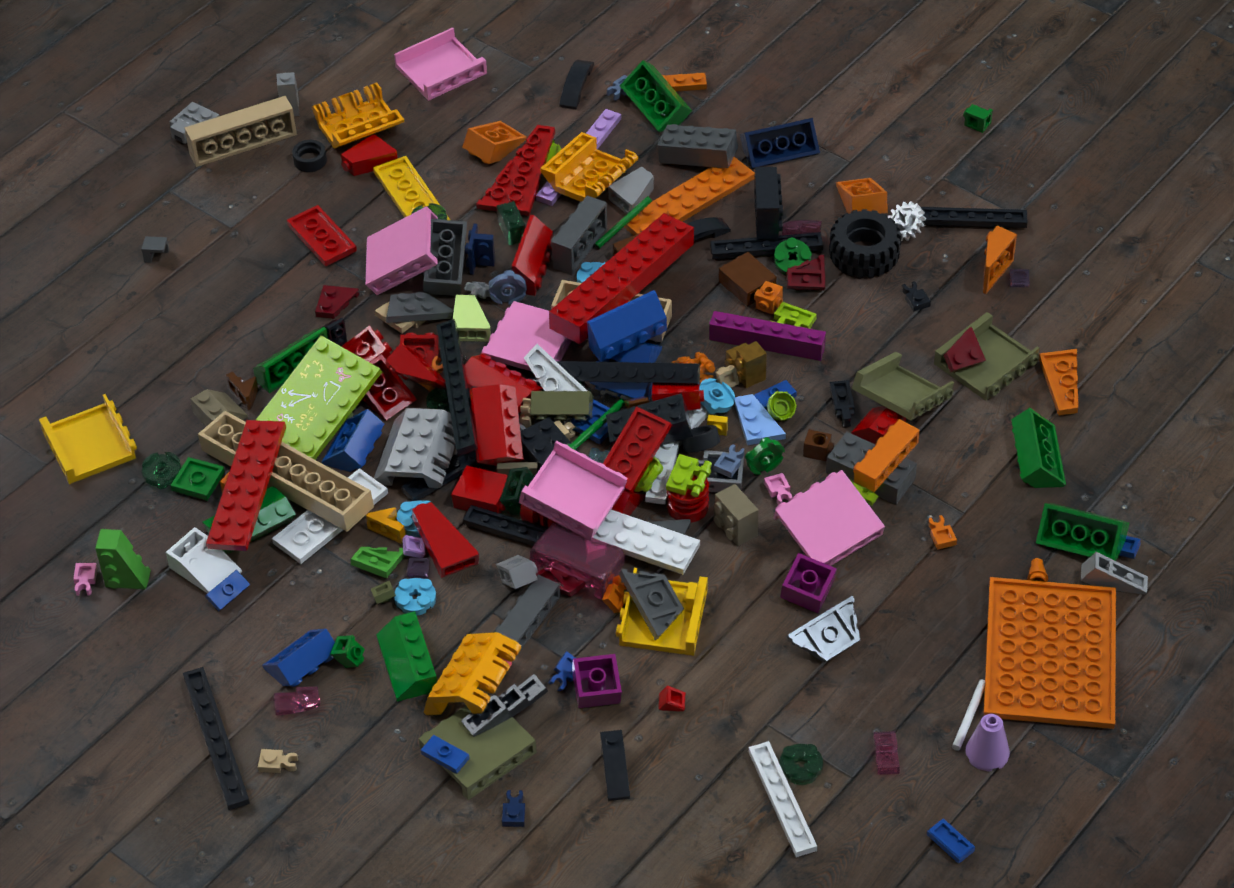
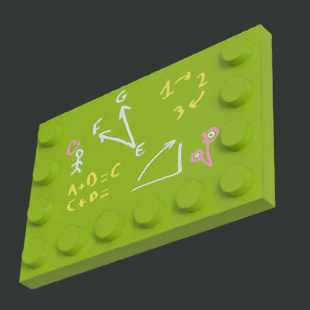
(320, 396)

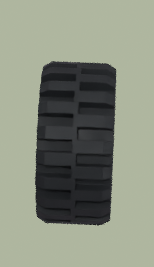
(865, 260)

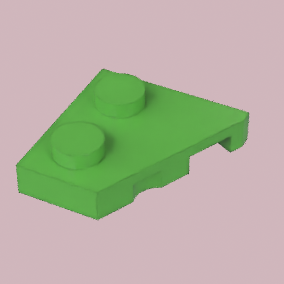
(377, 560)

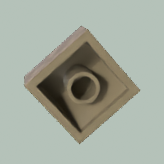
(212, 403)

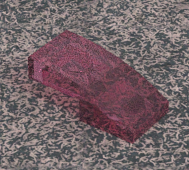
(801, 227)
(301, 700)
(886, 753)

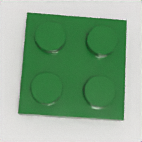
(197, 478)

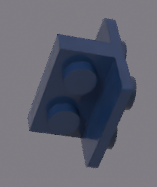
(479, 249)

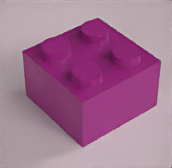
(808, 583)
(596, 680)

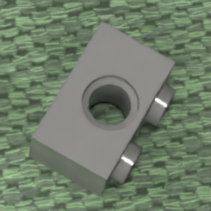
(517, 571)

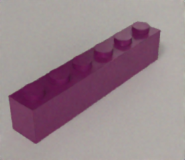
(769, 335)

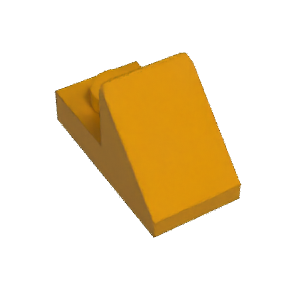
(386, 524)

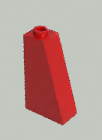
(444, 543)

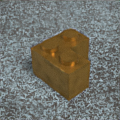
(749, 363)

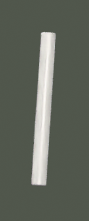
(969, 715)

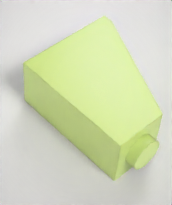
(470, 319)

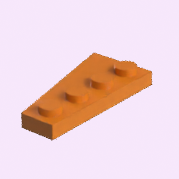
(1062, 379)

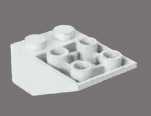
(197, 563)

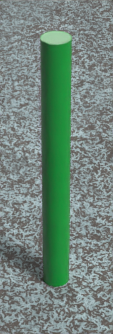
(624, 221)

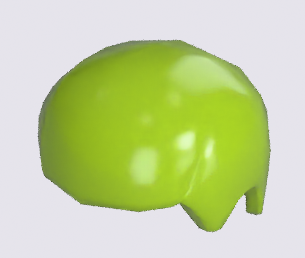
(781, 406)

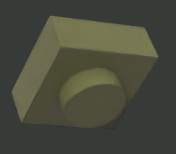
(383, 592)

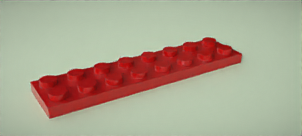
(246, 485)

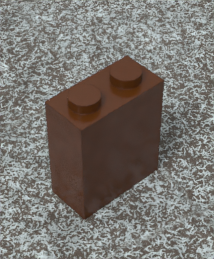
(744, 277)

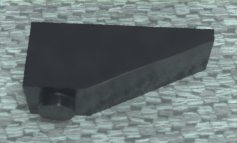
(614, 765)

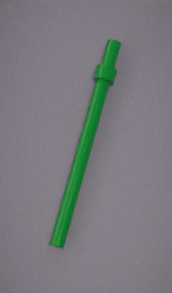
(595, 426)

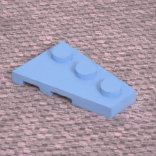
(756, 420)

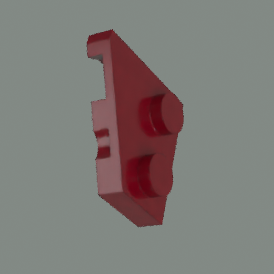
(964, 352)

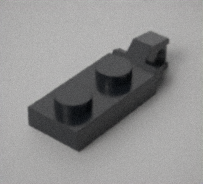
(842, 401)

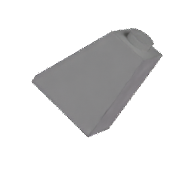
(288, 87)
(631, 189)

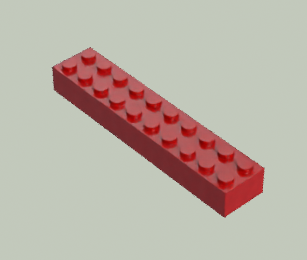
(622, 276)

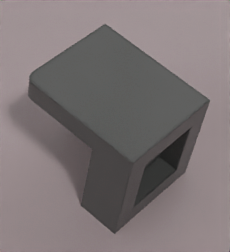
(152, 245)

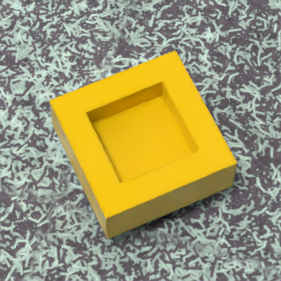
(720, 422)
(689, 596)

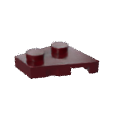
(808, 275)
(333, 300)
(568, 584)

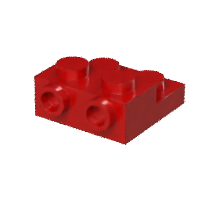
(368, 345)
(426, 345)

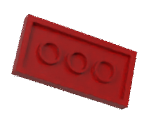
(321, 235)
(637, 446)

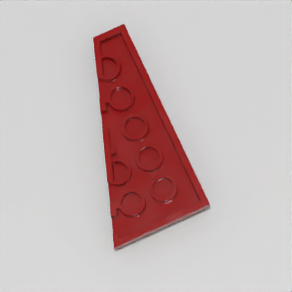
(521, 175)

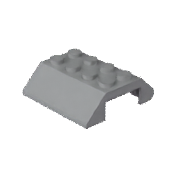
(417, 447)

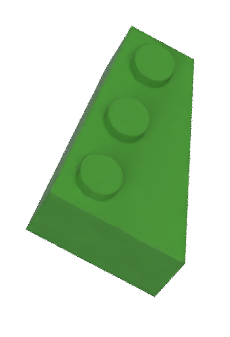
(119, 562)

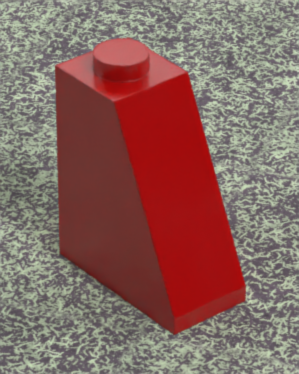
(366, 155)
(691, 393)

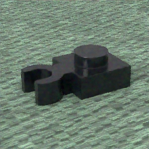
(916, 298)

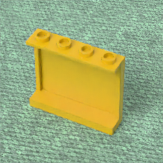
(89, 441)
(679, 636)

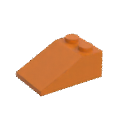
(492, 141)
(863, 194)
(999, 255)

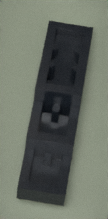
(505, 705)

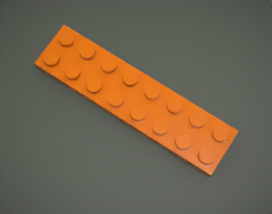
(694, 195)

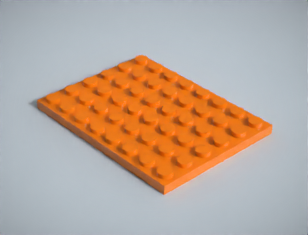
(1051, 653)

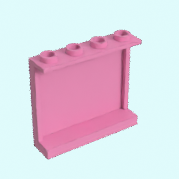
(439, 64)
(400, 251)
(520, 332)
(574, 490)
(830, 519)

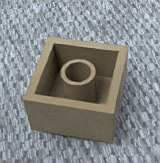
(736, 515)

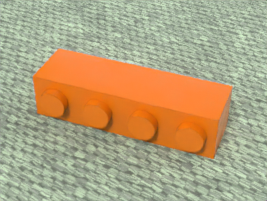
(886, 455)

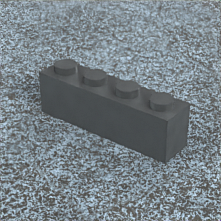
(530, 610)

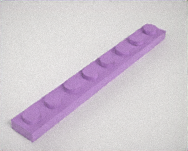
(600, 129)

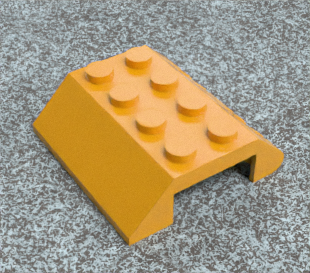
(357, 117)
(583, 170)
(471, 667)

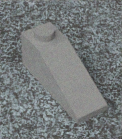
(1105, 572)

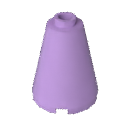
(988, 744)

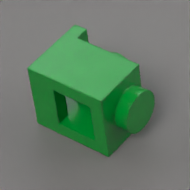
(977, 118)
(351, 655)

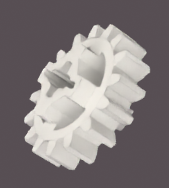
(908, 218)

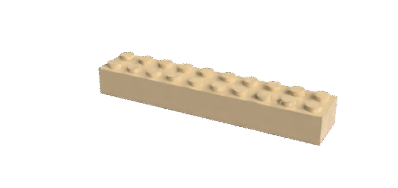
(295, 475)

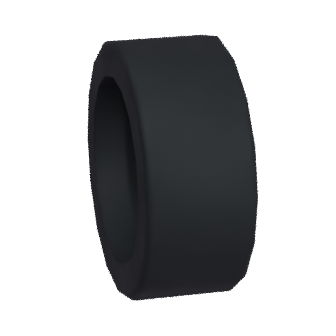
(309, 146)
(703, 439)

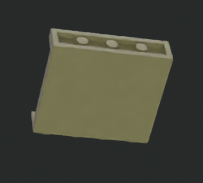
(1003, 357)
(899, 387)
(490, 753)

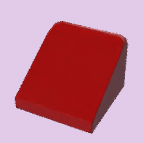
(671, 699)

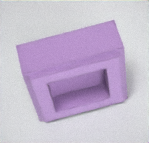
(413, 546)

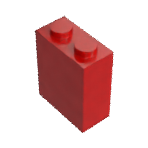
(479, 489)

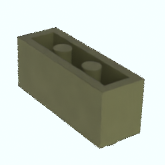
(561, 405)

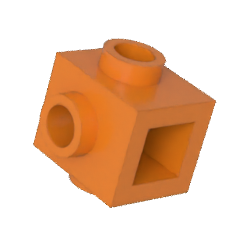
(769, 297)

